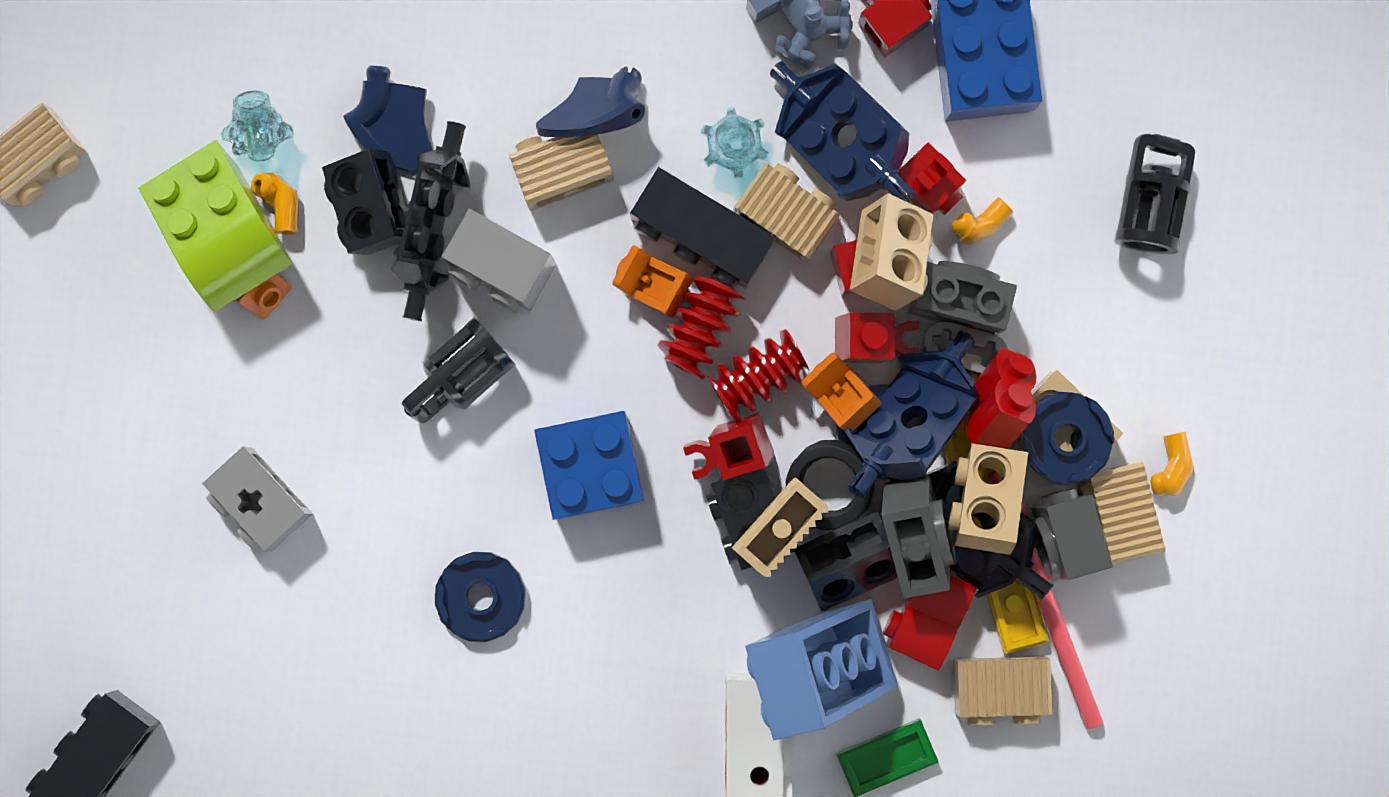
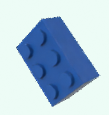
(985, 57)

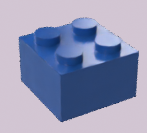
(589, 465)

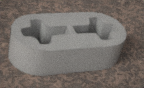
(971, 362)

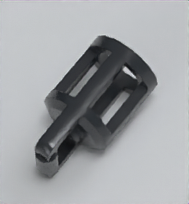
(1151, 183)
(441, 376)

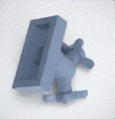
(808, 22)

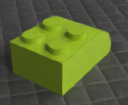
(214, 226)

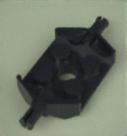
(425, 217)
(989, 569)

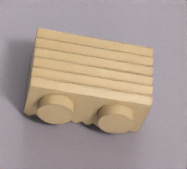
(34, 153)
(559, 168)
(787, 210)
(1125, 512)
(780, 527)
(1002, 688)

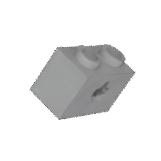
(281, 508)

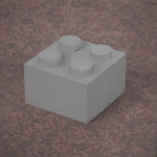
(498, 260)

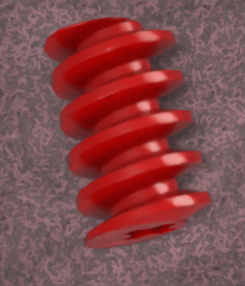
(699, 325)
(759, 374)

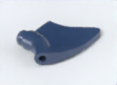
(596, 107)
(391, 118)

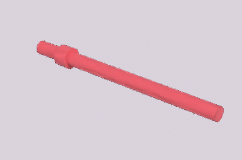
(1063, 642)

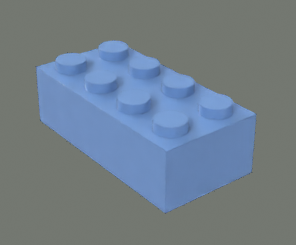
(820, 669)

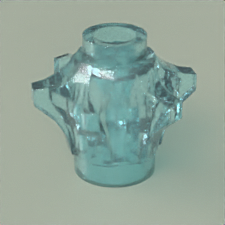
(255, 126)
(734, 127)

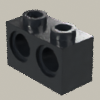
(377, 197)
(739, 521)
(847, 561)

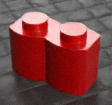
(1004, 400)
(929, 623)

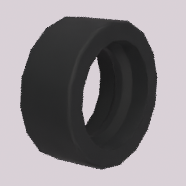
(841, 451)

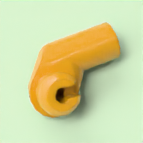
(281, 198)
(974, 230)
(1178, 469)

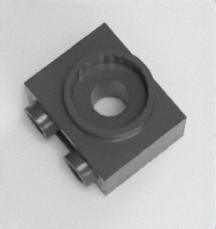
(965, 297)
(918, 536)
(1069, 536)

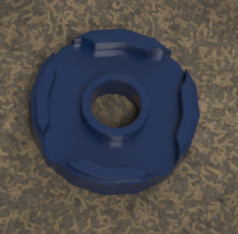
(1094, 433)
(453, 601)

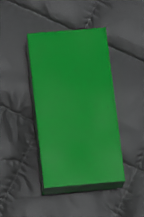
(887, 757)

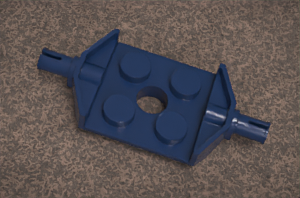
(817, 111)
(927, 386)

